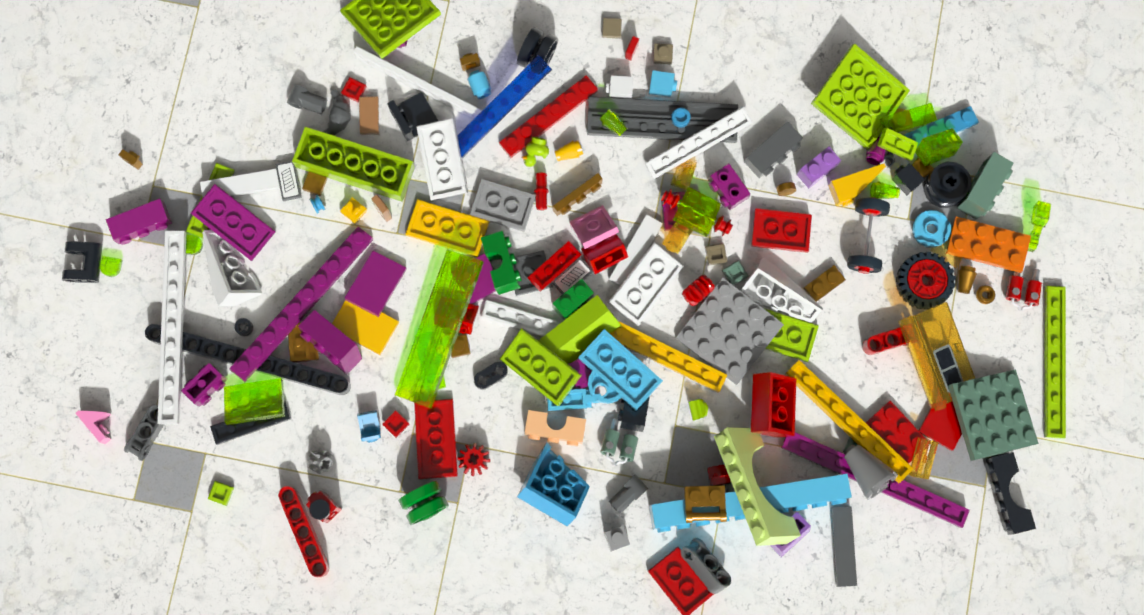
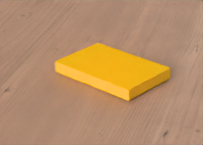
(365, 327)

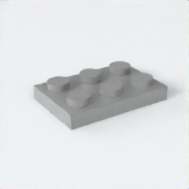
(503, 205)

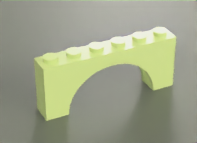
(764, 521)

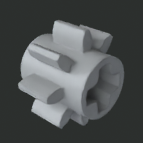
(320, 461)

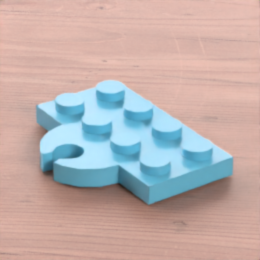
(618, 372)

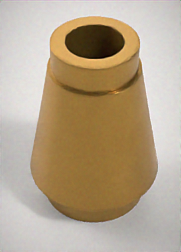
(966, 278)

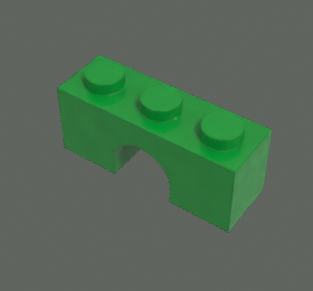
(505, 277)

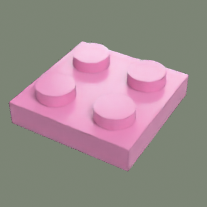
(594, 227)

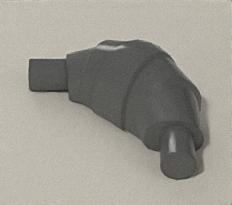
(339, 114)

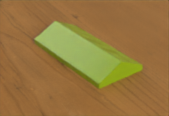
(580, 329)

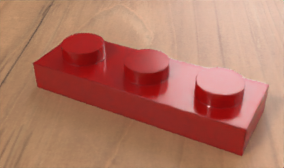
(554, 266)

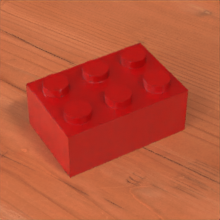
(773, 405)

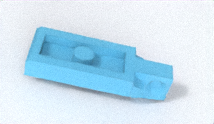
(575, 400)

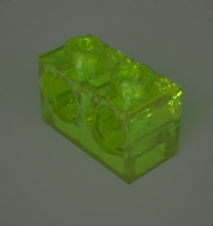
(938, 146)

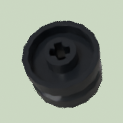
(536, 45)
(947, 184)

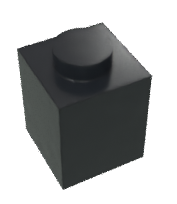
(907, 178)

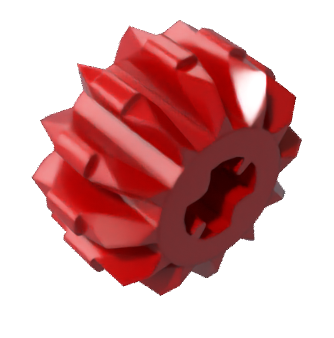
(698, 290)
(480, 461)

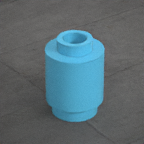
(479, 84)

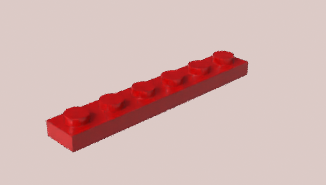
(548, 116)

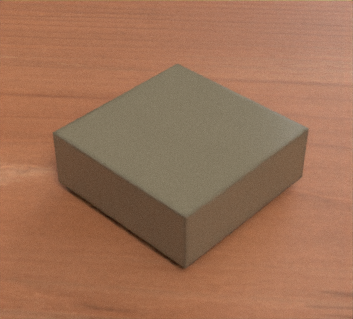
(612, 28)
(716, 254)

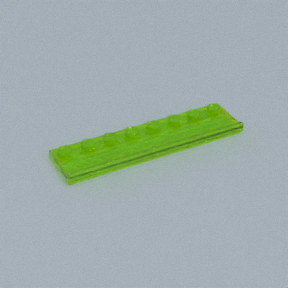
(439, 328)

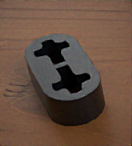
(487, 372)

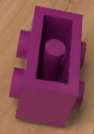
(729, 187)
(204, 385)

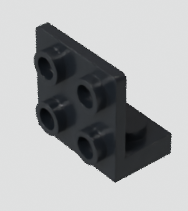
(411, 114)

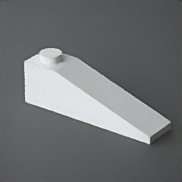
(228, 276)
(773, 288)

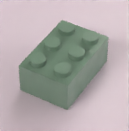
(986, 186)

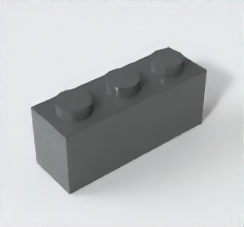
(774, 150)

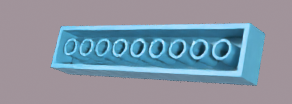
(781, 497)

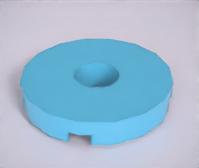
(928, 239)

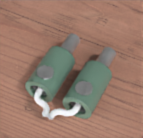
(610, 443)

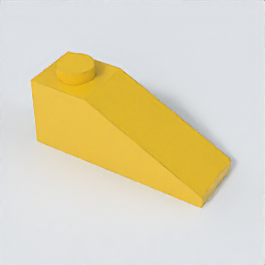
(848, 188)

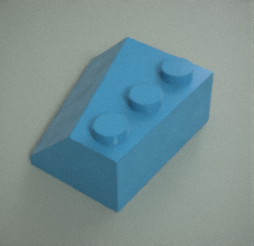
(554, 487)

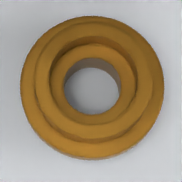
(989, 290)

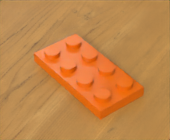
(988, 244)

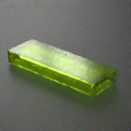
(909, 118)

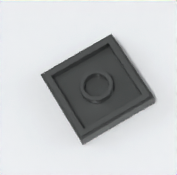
(527, 265)

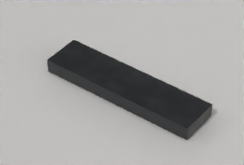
(224, 433)

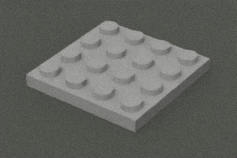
(729, 331)

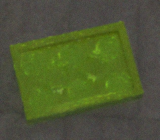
(253, 401)

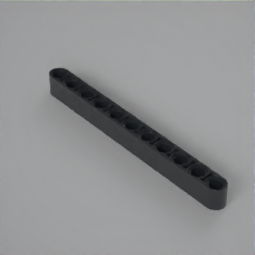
(274, 370)

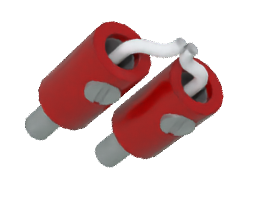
(1032, 291)

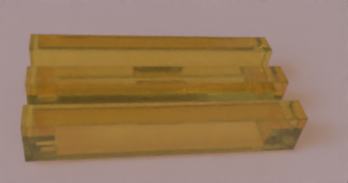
(920, 458)

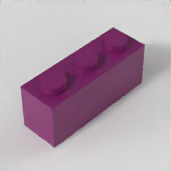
(139, 222)

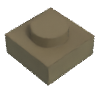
(663, 53)

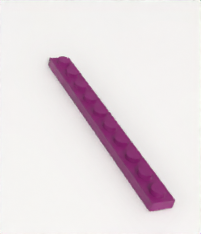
(301, 304)
(900, 491)

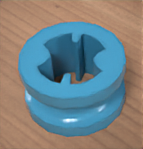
(317, 204)

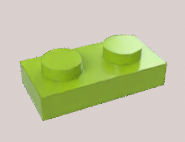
(897, 144)

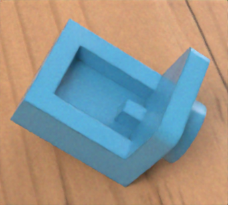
(369, 426)

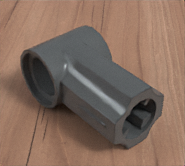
(302, 98)
(631, 491)

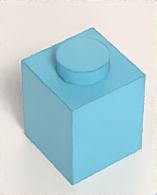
(662, 83)

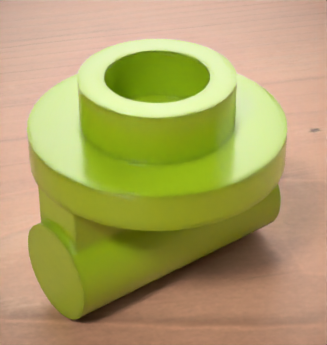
(698, 409)

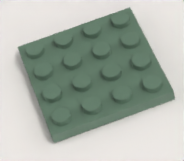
(993, 414)

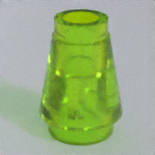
(613, 122)
(884, 191)

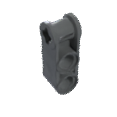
(139, 439)
(706, 566)

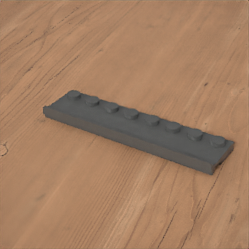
(653, 117)

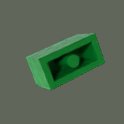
(573, 299)

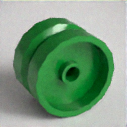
(422, 500)

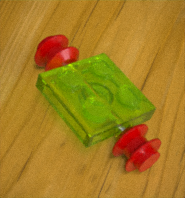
(697, 211)

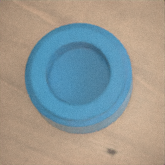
(680, 117)

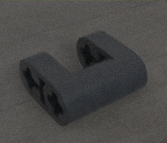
(91, 262)

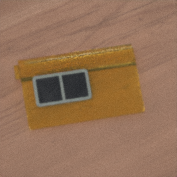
(936, 353)

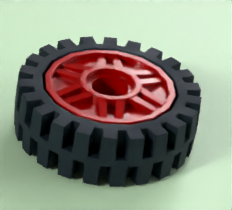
(939, 276)

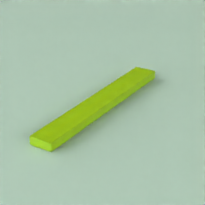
(1055, 363)

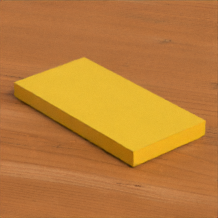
(447, 228)

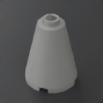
(869, 471)

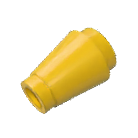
(569, 151)

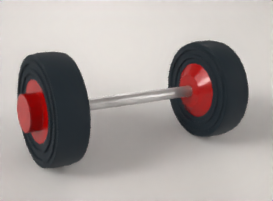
(870, 207)

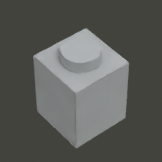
(617, 538)

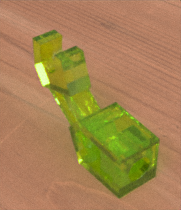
(1039, 219)

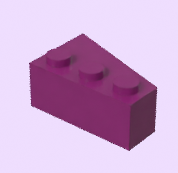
(330, 342)

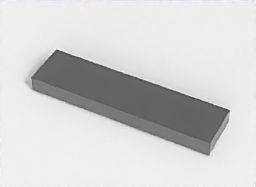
(844, 546)

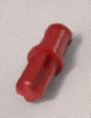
(541, 191)

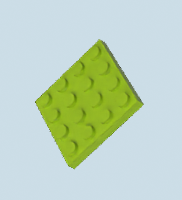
(389, 22)
(859, 96)

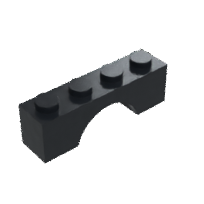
(1015, 518)

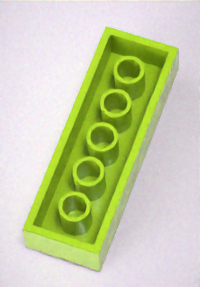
(353, 164)

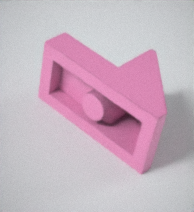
(92, 420)

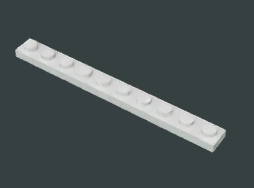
(172, 327)

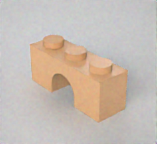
(571, 433)

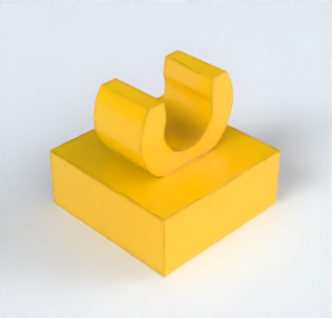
(353, 210)

